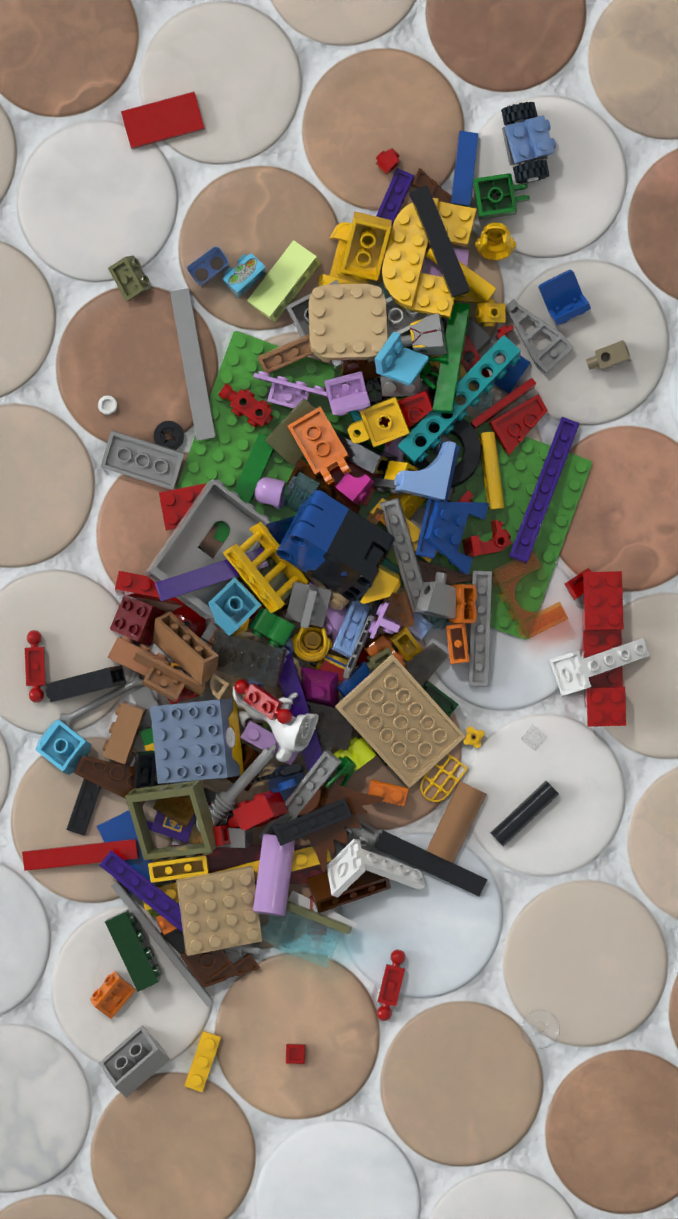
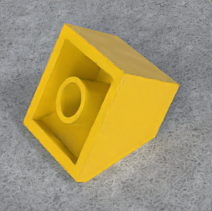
(383, 586)

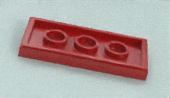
(162, 120)

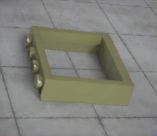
(201, 810)

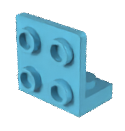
(399, 362)

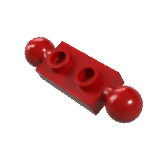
(35, 666)
(263, 701)
(391, 985)

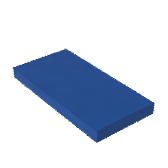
(122, 828)

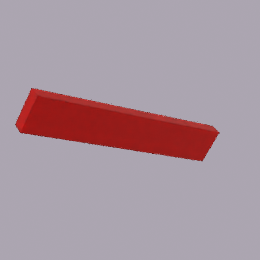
(78, 854)

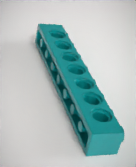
(502, 347)

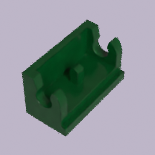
(442, 700)

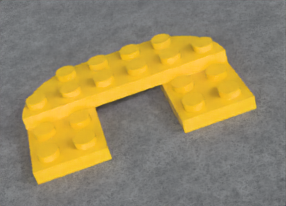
(407, 253)

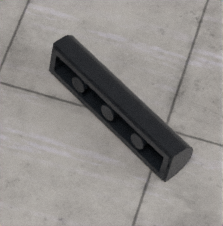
(524, 813)

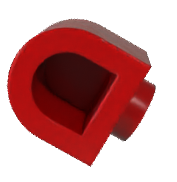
(388, 160)

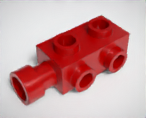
(250, 408)

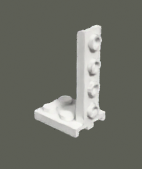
(574, 672)
(354, 861)

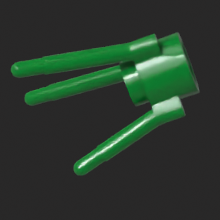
(427, 370)
(346, 767)

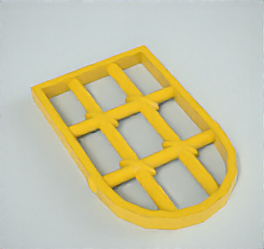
(440, 788)

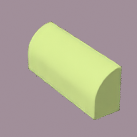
(284, 281)

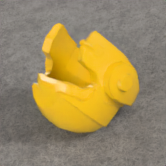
(495, 242)
(311, 643)

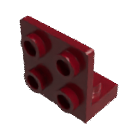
(136, 620)

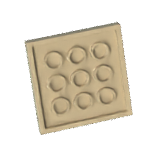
(218, 910)

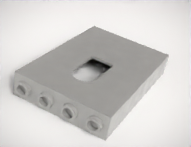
(181, 549)

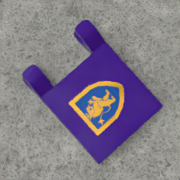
(170, 828)

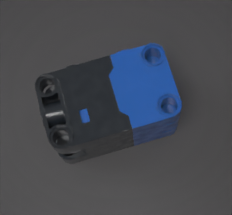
(335, 545)

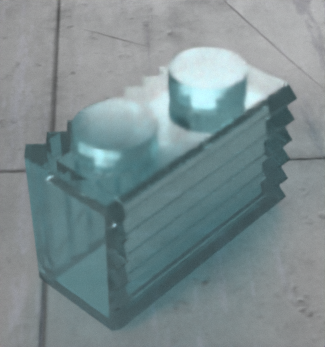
(300, 491)

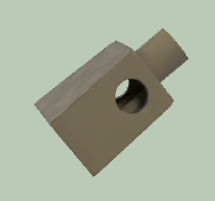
(618, 355)

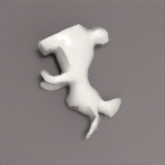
(291, 736)

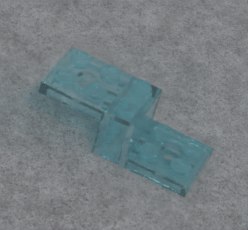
(294, 936)

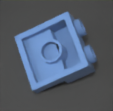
(530, 139)

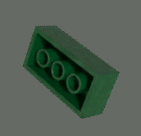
(133, 950)

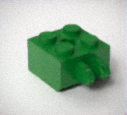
(502, 186)

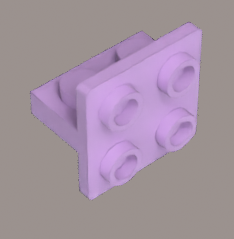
(389, 625)

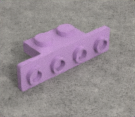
(288, 393)

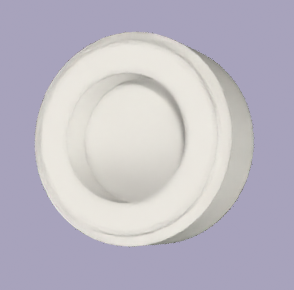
(107, 405)

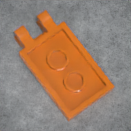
(320, 444)

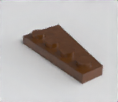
(108, 775)

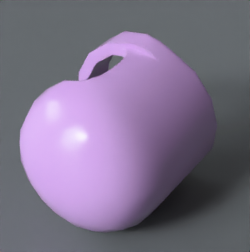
(270, 492)

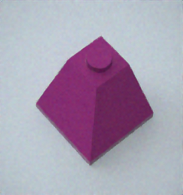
(320, 686)

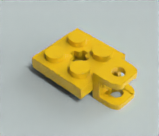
(371, 428)

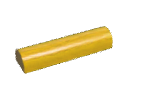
(473, 280)
(491, 471)

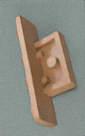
(166, 679)

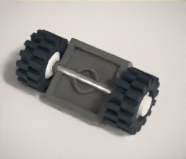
(533, 169)

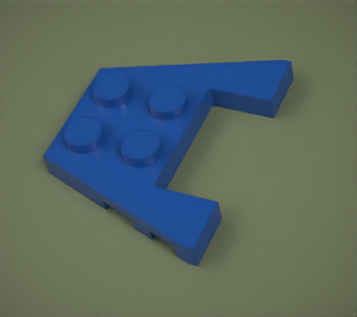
(447, 528)

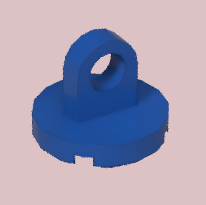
(285, 785)

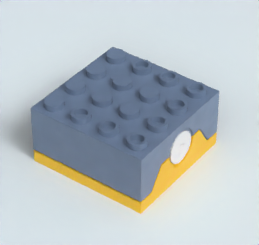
(197, 741)

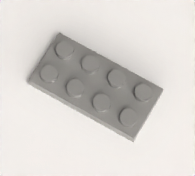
(142, 460)

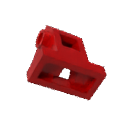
(475, 547)

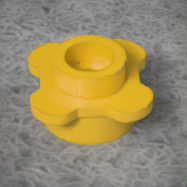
(478, 734)

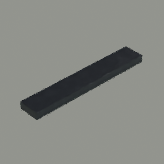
(439, 241)
(431, 863)

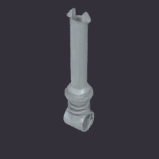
(226, 800)

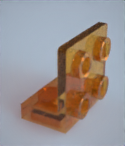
(398, 610)

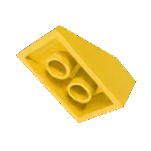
(366, 246)

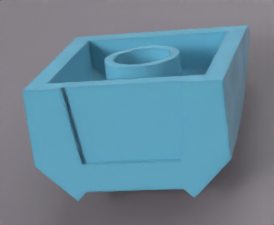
(63, 746)

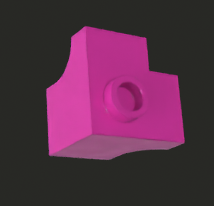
(355, 488)

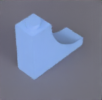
(430, 481)

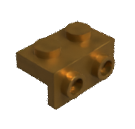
(176, 808)

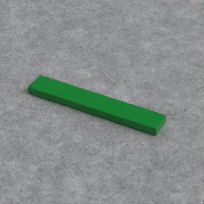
(450, 370)
(249, 478)

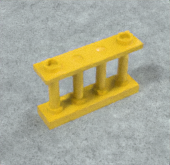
(250, 573)

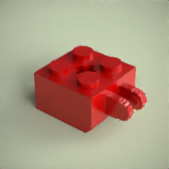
(258, 811)

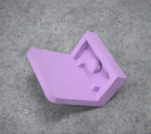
(347, 393)

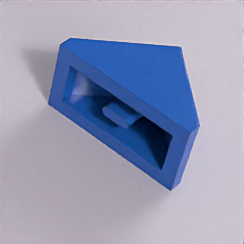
(513, 375)

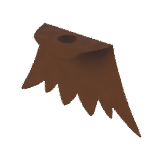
(324, 837)

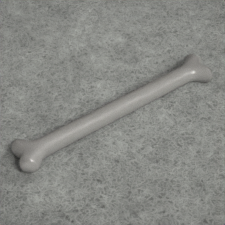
(68, 718)

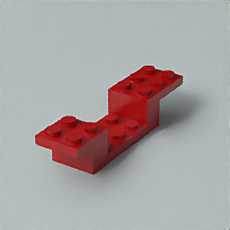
(602, 631)

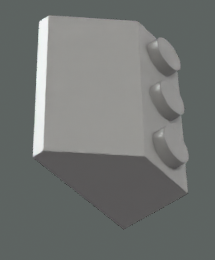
(134, 1061)

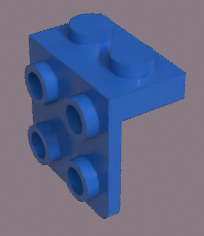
(563, 297)

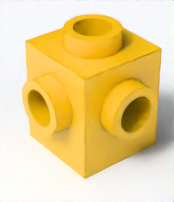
(490, 313)

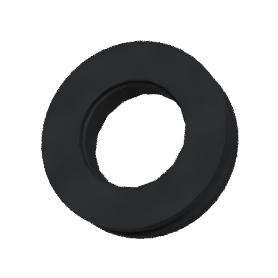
(472, 450)

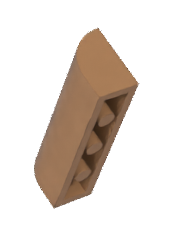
(185, 647)
(456, 822)

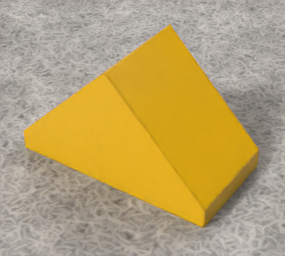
(406, 644)

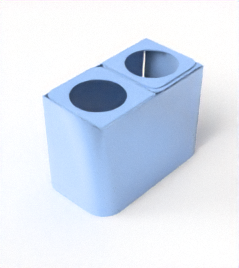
(207, 257)

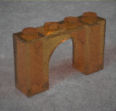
(529, 622)

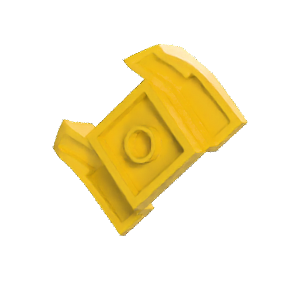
(340, 233)

